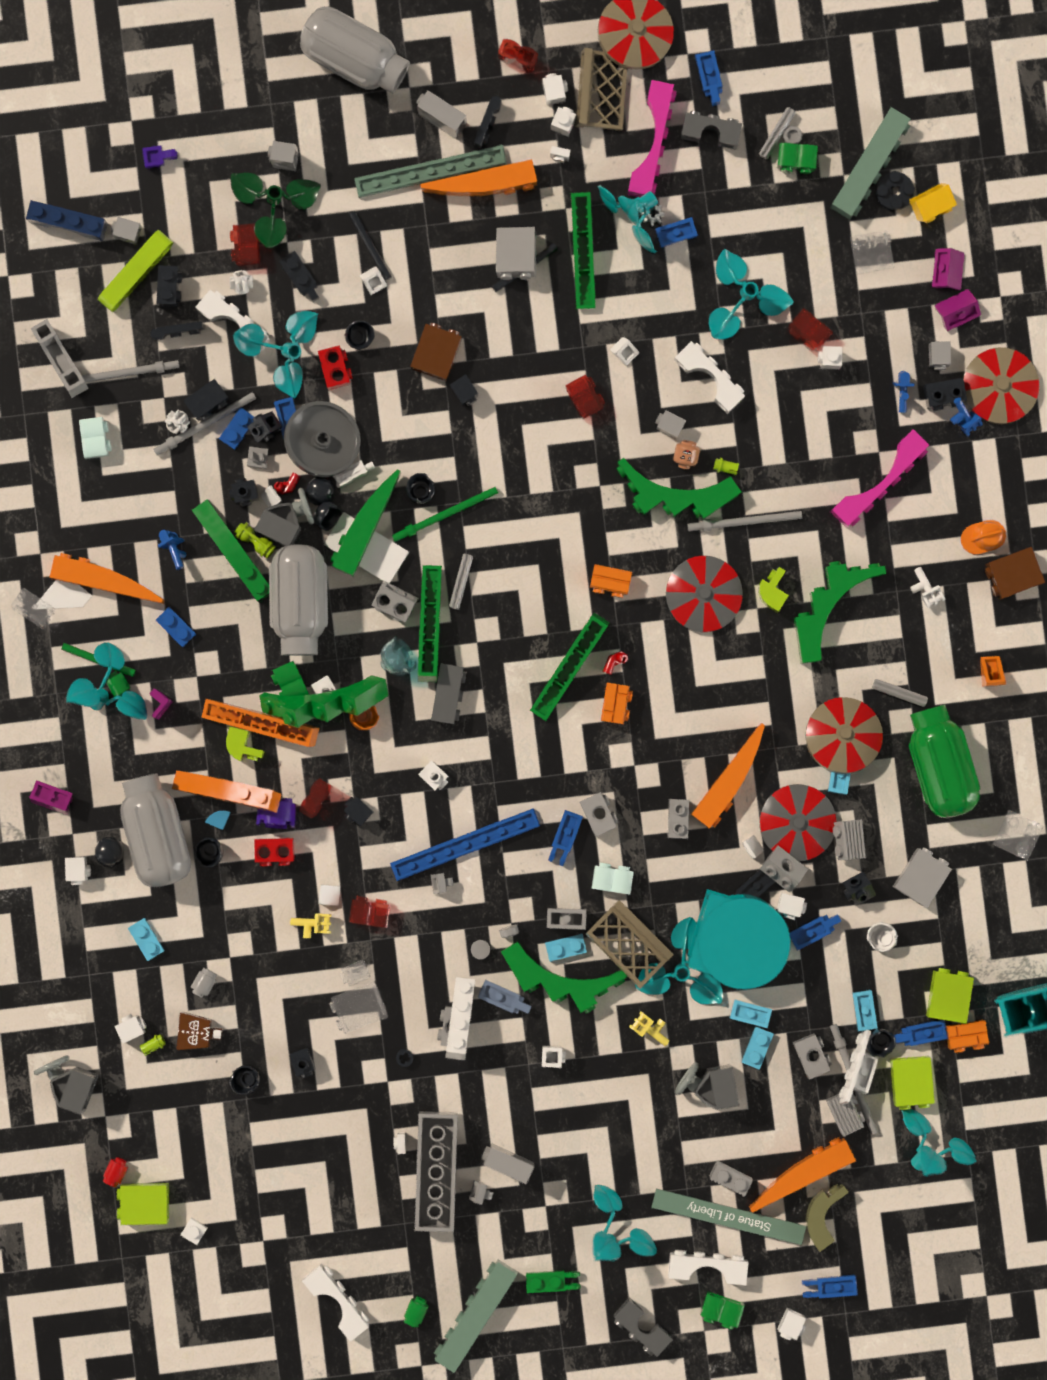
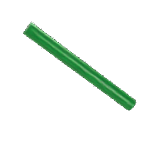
(89, 656)

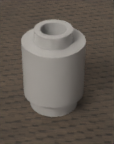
(204, 982)

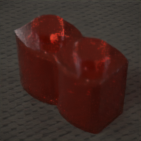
(513, 54)
(245, 245)
(809, 330)
(584, 397)
(313, 803)
(369, 912)

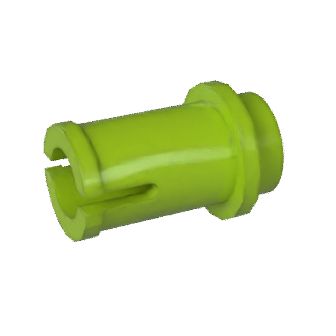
(726, 466)
(153, 1044)

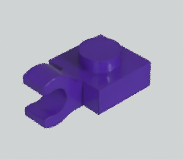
(155, 156)

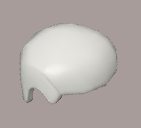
(882, 937)

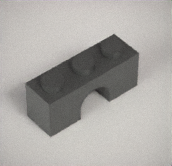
(727, 130)
(653, 1340)

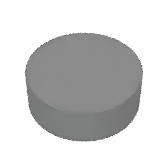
(792, 135)
(509, 931)
(480, 949)

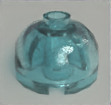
(396, 658)

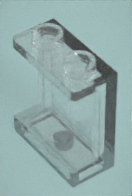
(358, 1007)

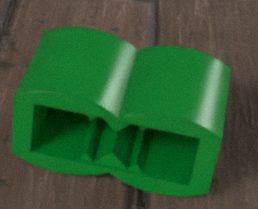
(797, 157)
(289, 680)
(722, 1310)

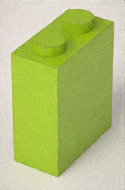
(950, 996)
(912, 1082)
(143, 1203)

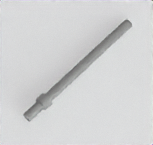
(158, 367)
(172, 442)
(708, 525)
(840, 1044)

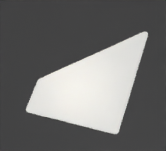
(66, 595)

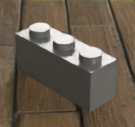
(448, 694)

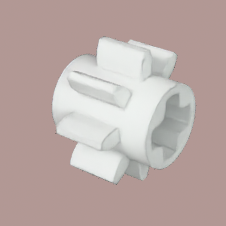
(657, 213)
(241, 282)
(177, 421)

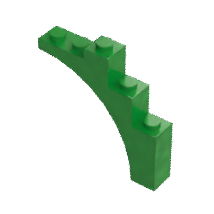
(650, 494)
(810, 627)
(326, 705)
(582, 991)

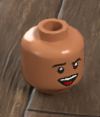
(686, 454)

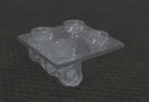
(872, 252)
(1018, 835)

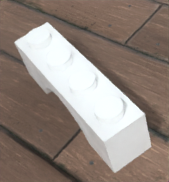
(215, 308)
(693, 359)
(460, 1018)
(683, 1265)
(321, 1283)

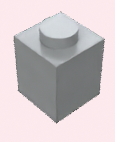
(126, 230)
(940, 355)
(670, 424)

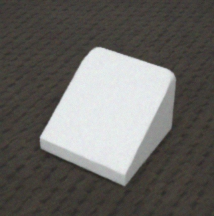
(373, 280)
(624, 351)
(271, 497)
(752, 847)
(329, 895)

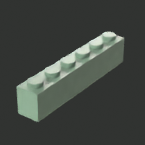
(870, 163)
(475, 1316)

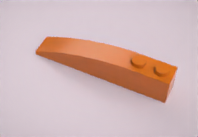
(487, 182)
(97, 577)
(259, 723)
(726, 786)
(227, 791)
(808, 1170)

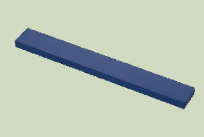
(465, 844)

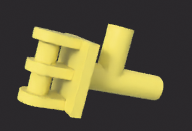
(316, 923)
(646, 1028)

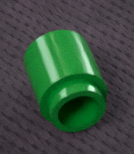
(117, 684)
(415, 1311)

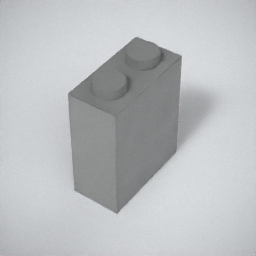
(441, 114)
(516, 253)
(922, 877)
(508, 1163)

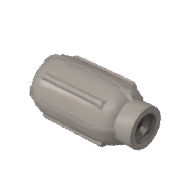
(352, 50)
(298, 598)
(154, 832)

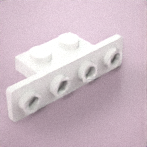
(861, 1069)

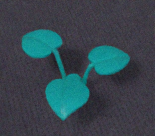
(631, 208)
(772, 298)
(302, 327)
(84, 693)
(704, 989)
(927, 1158)
(605, 1244)

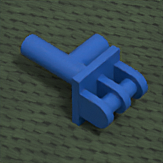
(903, 382)
(966, 420)
(169, 541)

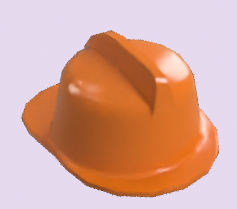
(983, 537)

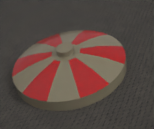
(635, 32)
(1001, 385)
(844, 735)

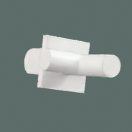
(929, 591)

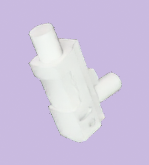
(352, 473)

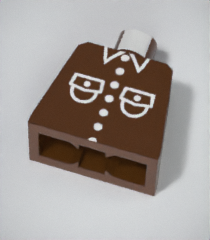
(195, 1032)

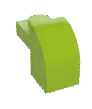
(769, 594)
(237, 742)

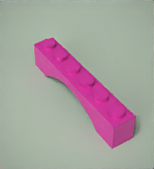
(658, 101)
(907, 451)

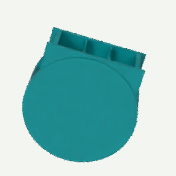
(739, 940)
(1024, 1009)

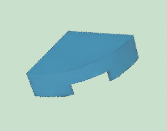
(218, 819)

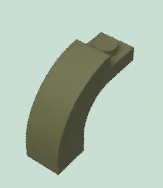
(816, 1215)

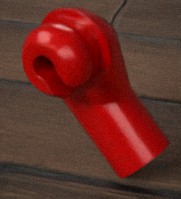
(287, 486)
(613, 660)

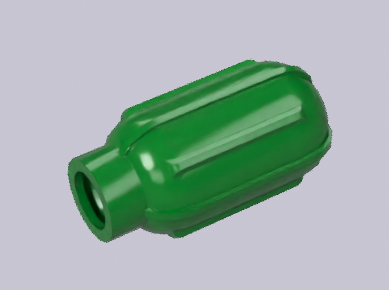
(943, 763)

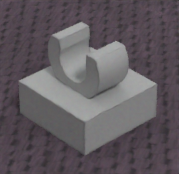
(257, 457)
(439, 883)
(480, 1192)

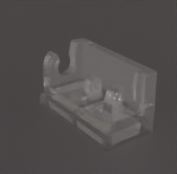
(33, 608)

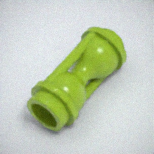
(262, 545)

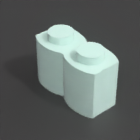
(94, 437)
(612, 879)

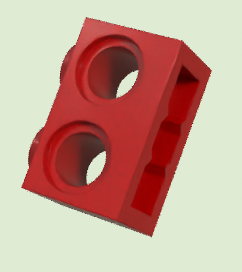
(330, 369)
(274, 846)

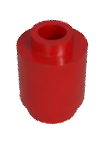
(115, 1172)

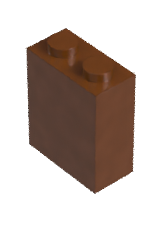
(436, 351)
(1014, 573)

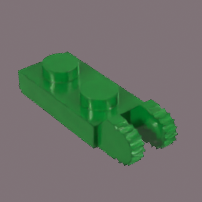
(550, 1281)

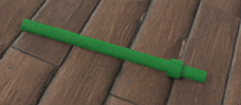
(411, 530)

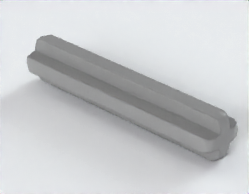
(777, 133)
(461, 581)
(899, 692)

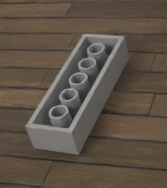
(436, 1171)

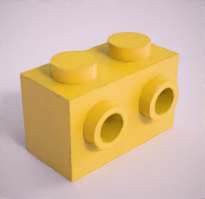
(933, 202)

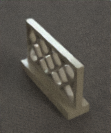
(585, 92)
(642, 934)

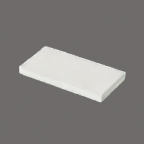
(381, 556)

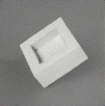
(559, 154)
(400, 1143)
(194, 1231)

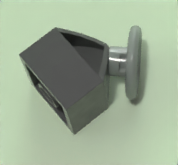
(281, 523)
(714, 1088)
(70, 1089)

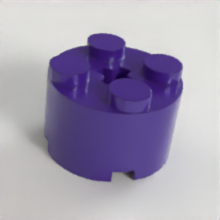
(284, 816)

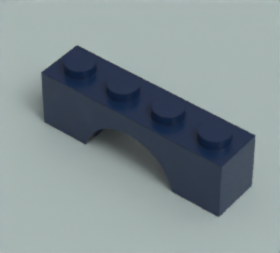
(77, 222)

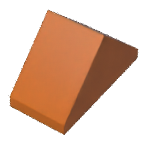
(992, 671)

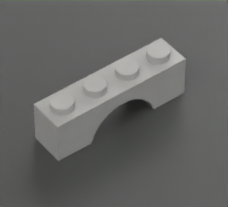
(59, 358)

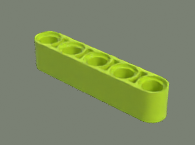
(135, 271)

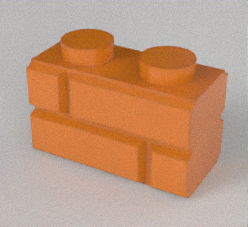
(610, 580)
(615, 703)
(967, 1035)

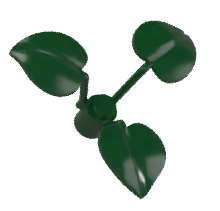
(270, 230)

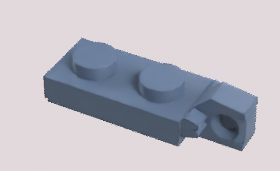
(503, 998)

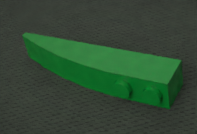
(583, 250)
(363, 527)
(232, 550)
(429, 623)
(569, 666)

